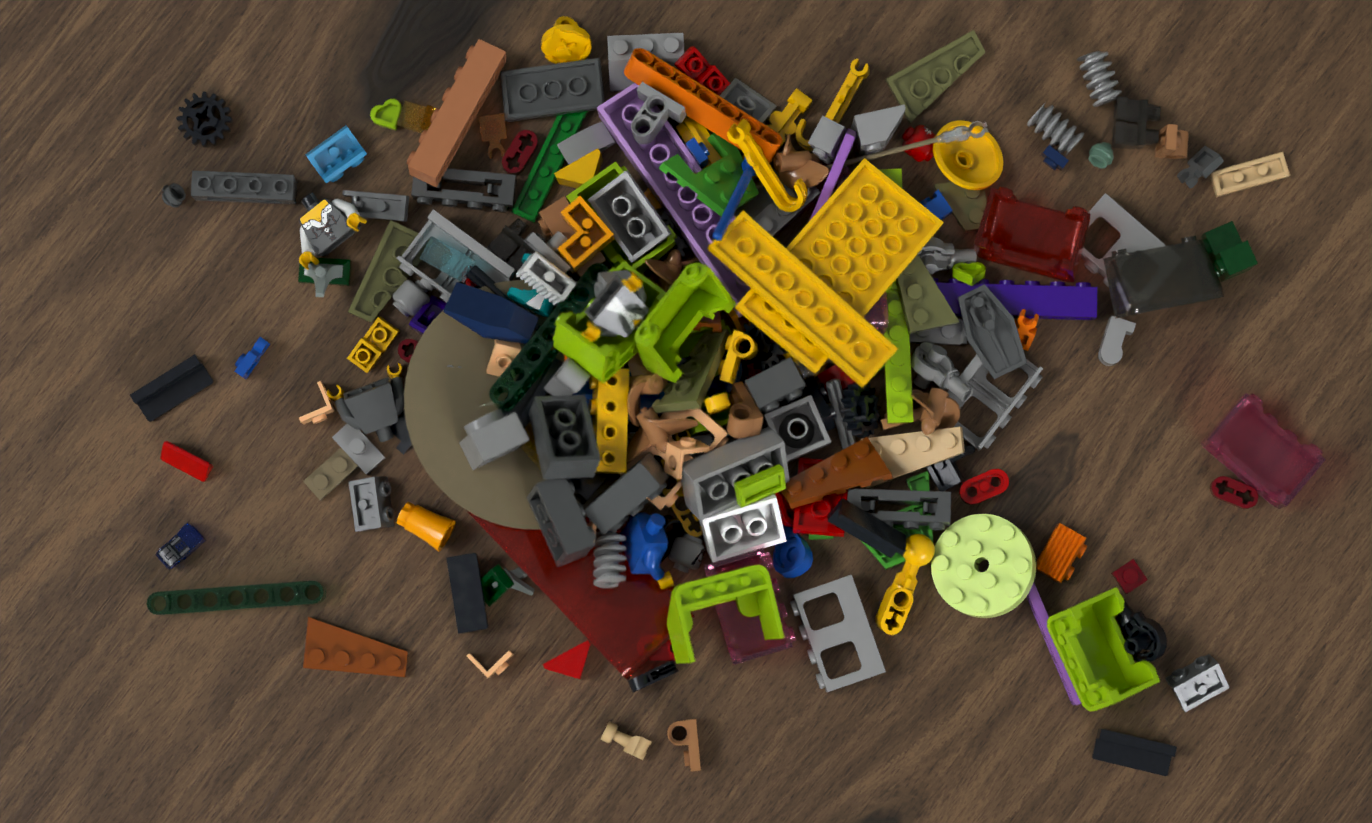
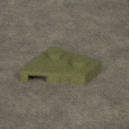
(966, 204)

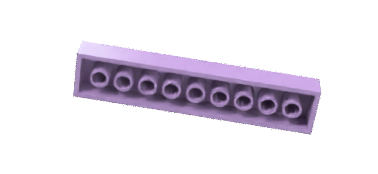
(689, 215)

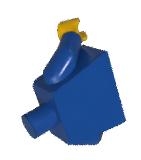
(646, 546)

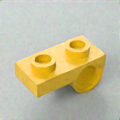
(729, 367)

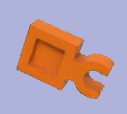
(1026, 329)

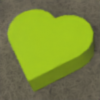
(387, 114)
(969, 273)

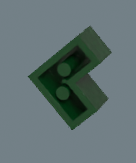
(1228, 252)

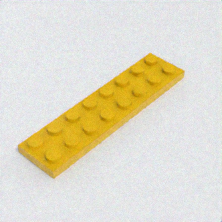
(803, 299)

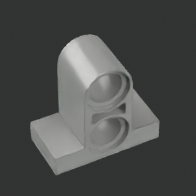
(653, 120)
(567, 379)

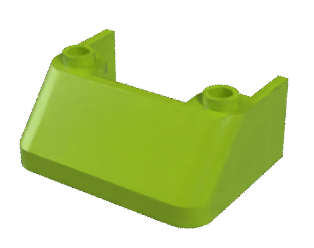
(747, 585)

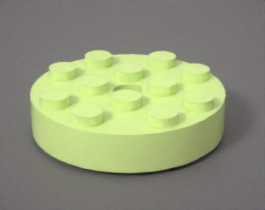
(1009, 571)

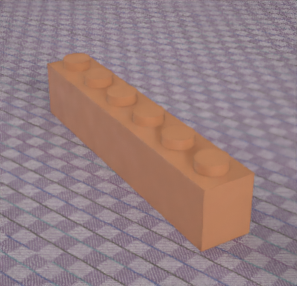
(457, 112)

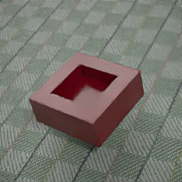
(1129, 576)

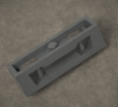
(244, 187)
(475, 200)
(910, 520)

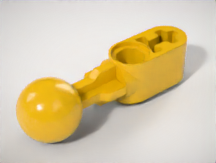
(918, 553)

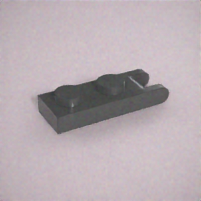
(379, 205)

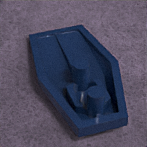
(490, 314)

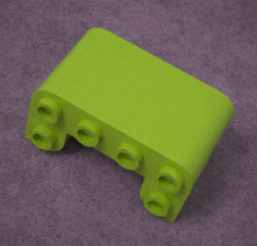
(605, 354)
(1095, 652)

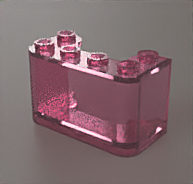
(1262, 451)
(742, 633)

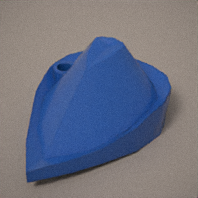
(792, 554)

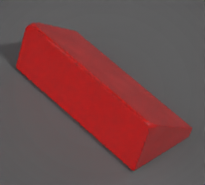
(185, 461)

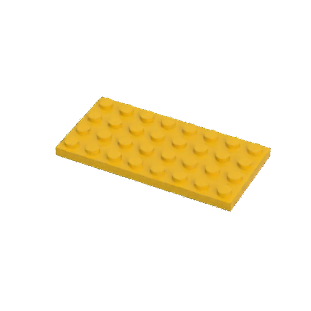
(855, 247)

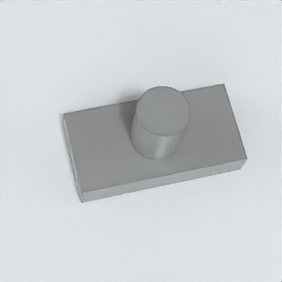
(550, 249)
(359, 448)

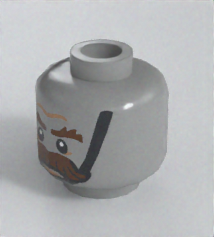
(687, 553)

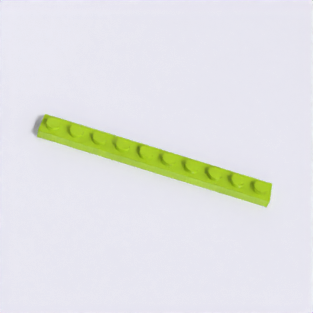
(898, 367)

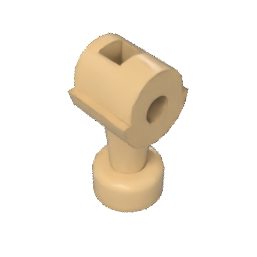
(632, 745)

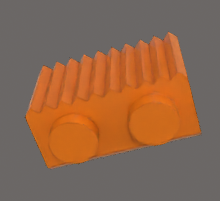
(1060, 553)

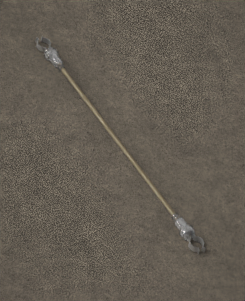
(958, 134)

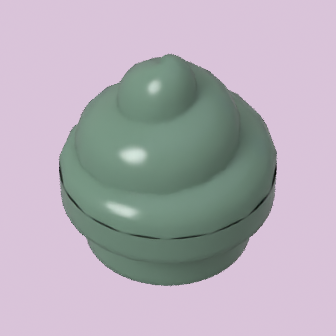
(1101, 155)

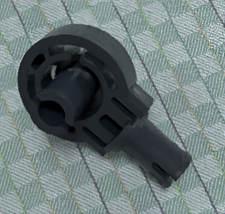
(1142, 634)

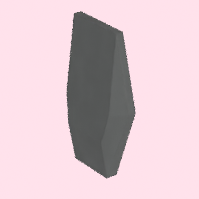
(991, 331)

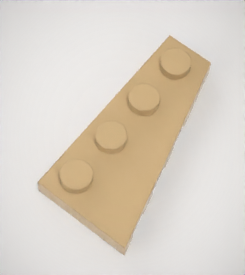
(915, 450)

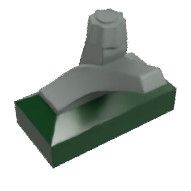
(326, 273)
(500, 580)

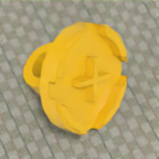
(566, 42)

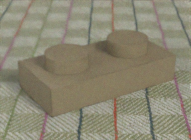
(330, 474)

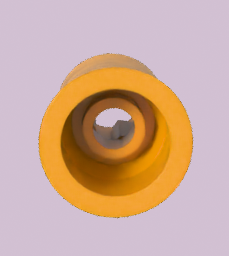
(426, 525)

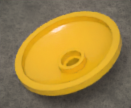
(969, 163)

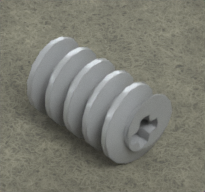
(1100, 78)
(1055, 129)
(608, 559)

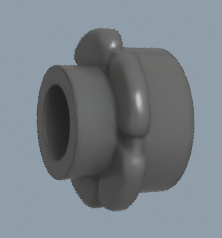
(173, 195)

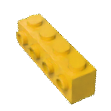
(610, 420)

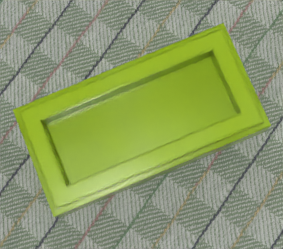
(760, 485)

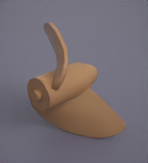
(799, 164)
(668, 270)
(641, 383)
(939, 410)
(655, 432)

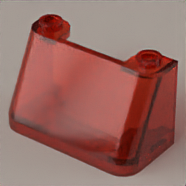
(1031, 236)

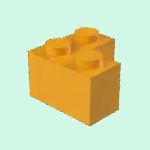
(589, 237)

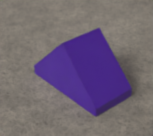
(427, 314)

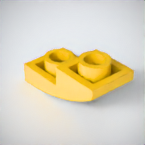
(373, 344)

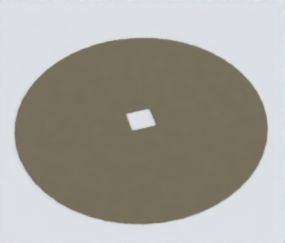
(446, 399)

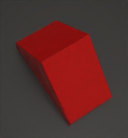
(570, 662)

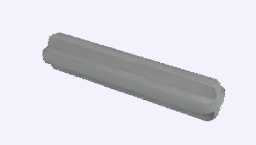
(835, 395)

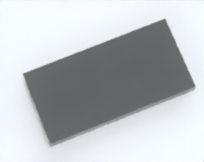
(552, 89)

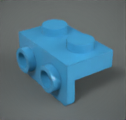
(336, 155)

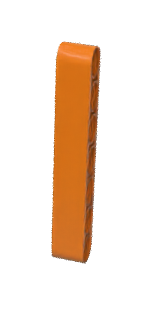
(699, 102)

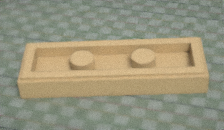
(1249, 174)

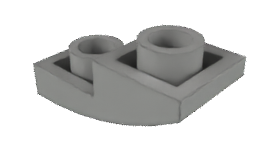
(585, 142)

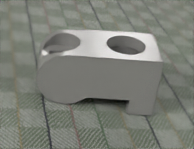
(1110, 348)

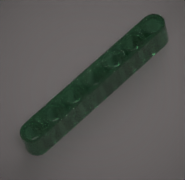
(538, 344)
(224, 598)

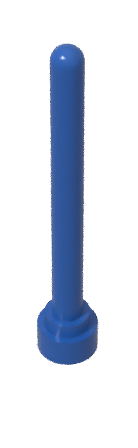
(734, 201)

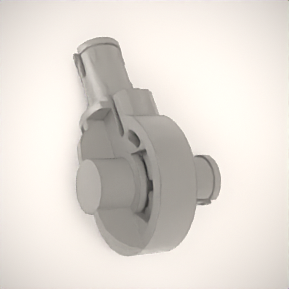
(944, 255)
(934, 365)

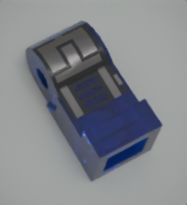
(180, 546)

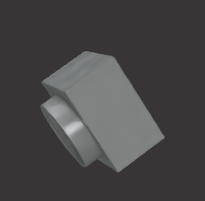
(803, 413)
(492, 438)

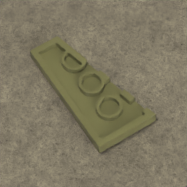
(930, 76)

